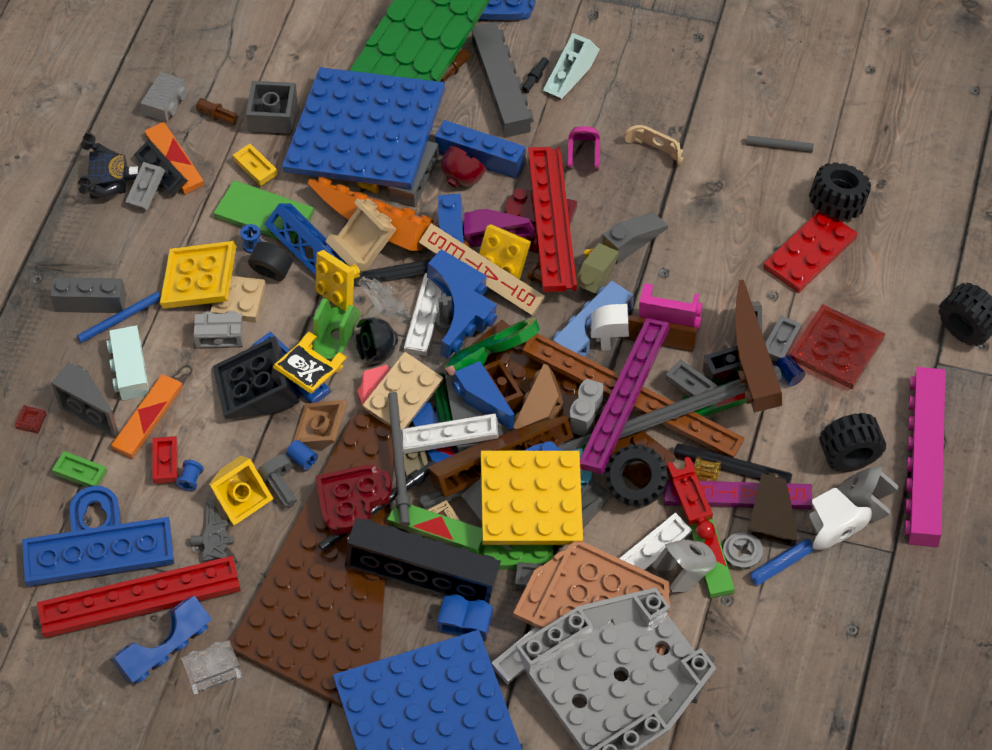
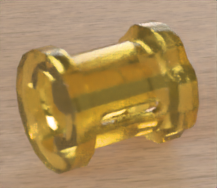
(713, 469)

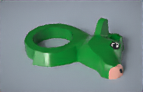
(500, 341)

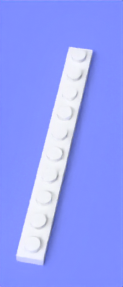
(642, 555)

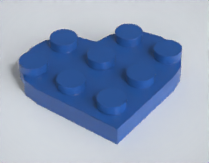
(508, 10)

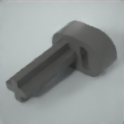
(445, 315)
(272, 473)

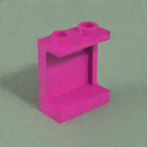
(670, 310)

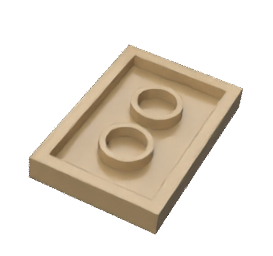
(413, 386)

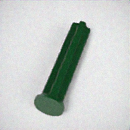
(442, 402)

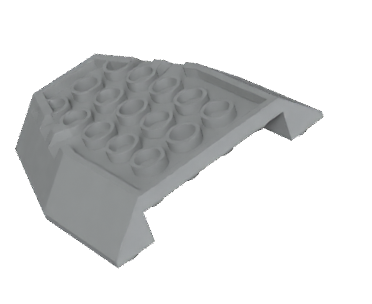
(595, 640)

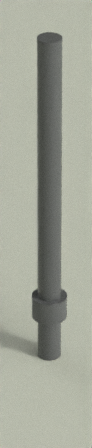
(402, 499)

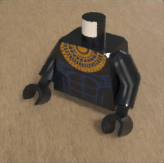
(106, 171)

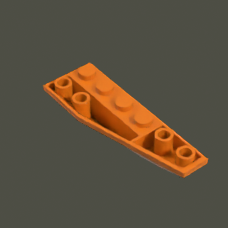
(408, 225)

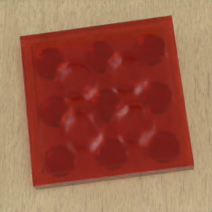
(837, 346)

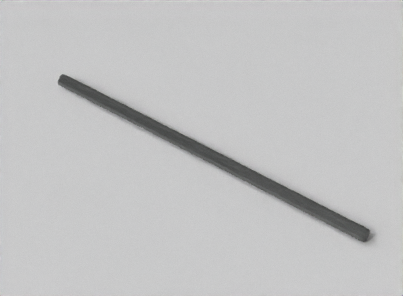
(633, 425)

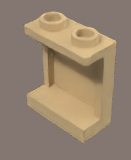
(362, 235)

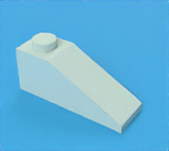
(571, 66)

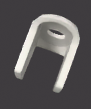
(836, 518)

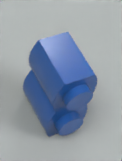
(463, 616)

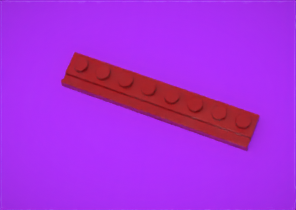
(551, 219)
(137, 596)

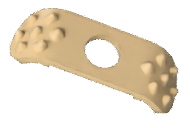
(644, 134)

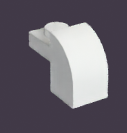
(609, 322)

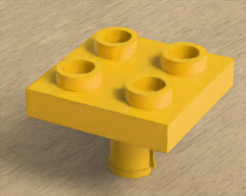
(505, 249)
(335, 279)

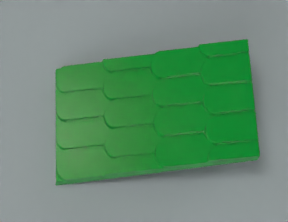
(419, 38)

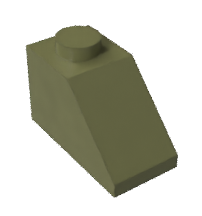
(597, 268)

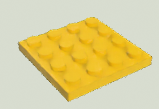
(531, 498)

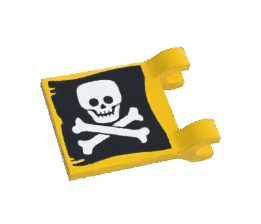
(307, 366)

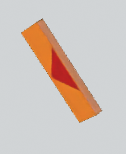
(166, 142)
(147, 416)

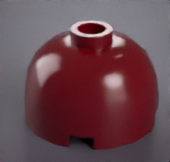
(460, 168)

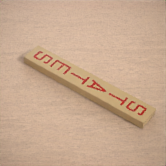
(497, 278)

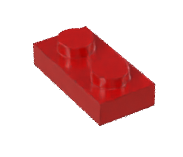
(164, 459)

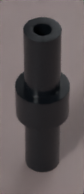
(535, 75)

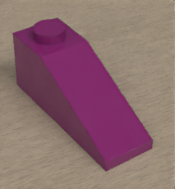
(477, 221)

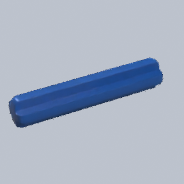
(781, 562)

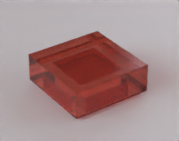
(30, 419)

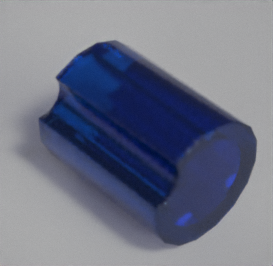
(790, 370)

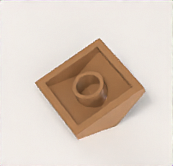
(320, 423)

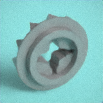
(739, 541)

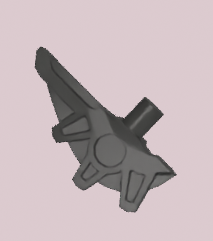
(215, 535)

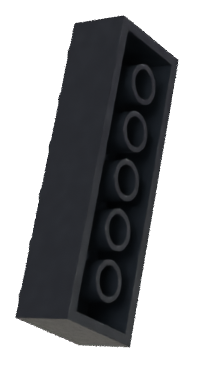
(420, 562)

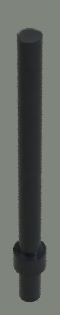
(414, 479)

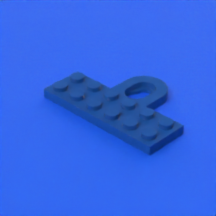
(97, 550)

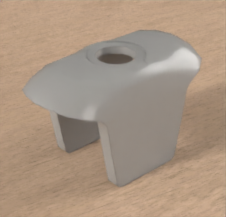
(867, 483)
(693, 565)

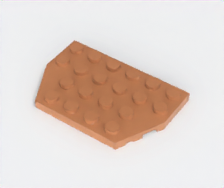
(579, 578)

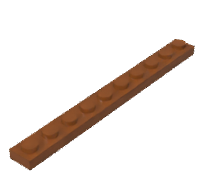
(580, 368)

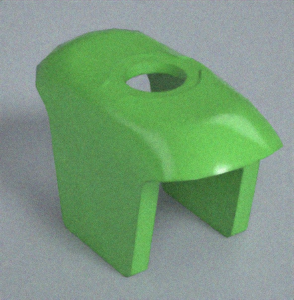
(330, 319)

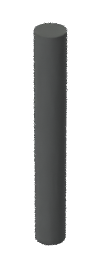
(779, 143)

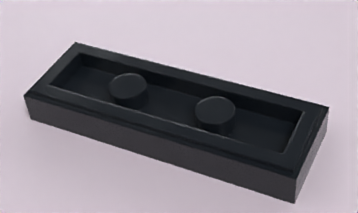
(172, 178)

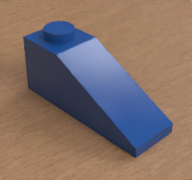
(451, 215)
(482, 394)

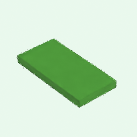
(252, 205)

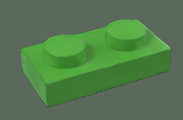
(79, 470)

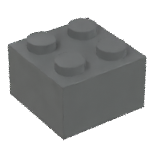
(271, 107)

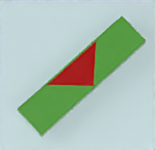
(440, 528)
(718, 579)

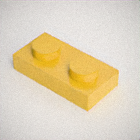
(255, 164)

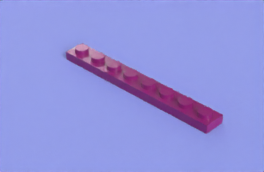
(624, 396)

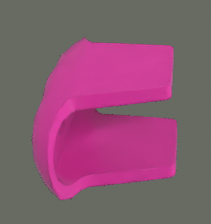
(584, 133)

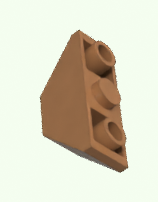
(542, 401)

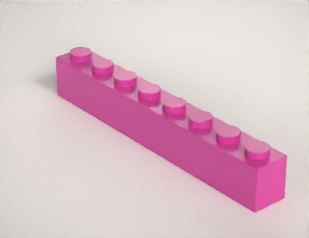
(926, 457)

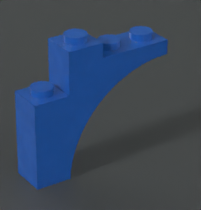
(467, 292)

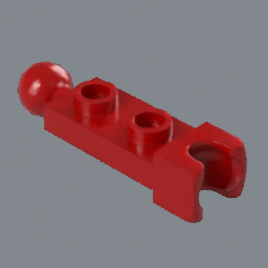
(692, 498)

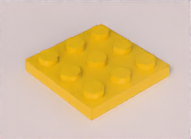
(198, 275)

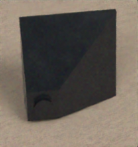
(251, 384)

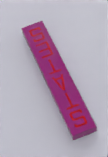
(741, 494)

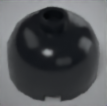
(376, 340)

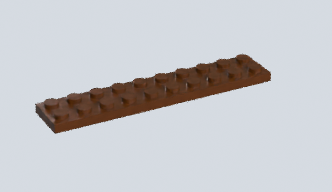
(523, 372)

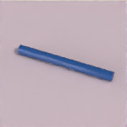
(117, 318)

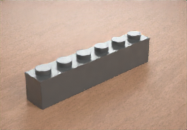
(501, 79)

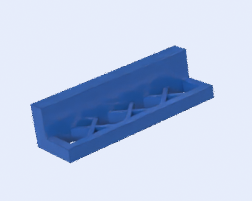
(305, 231)

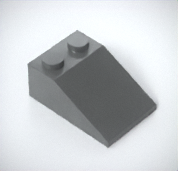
(82, 399)

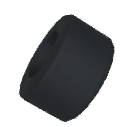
(270, 261)

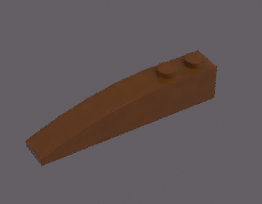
(755, 363)
(465, 467)

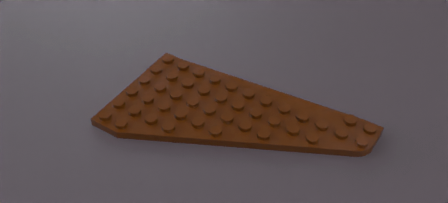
(311, 608)

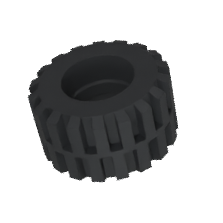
(840, 191)
(968, 314)
(852, 442)
(621, 460)

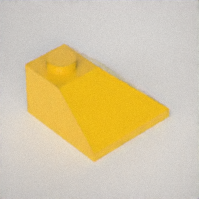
(240, 489)

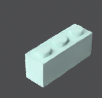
(128, 363)

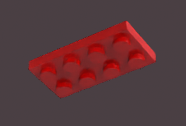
(810, 251)

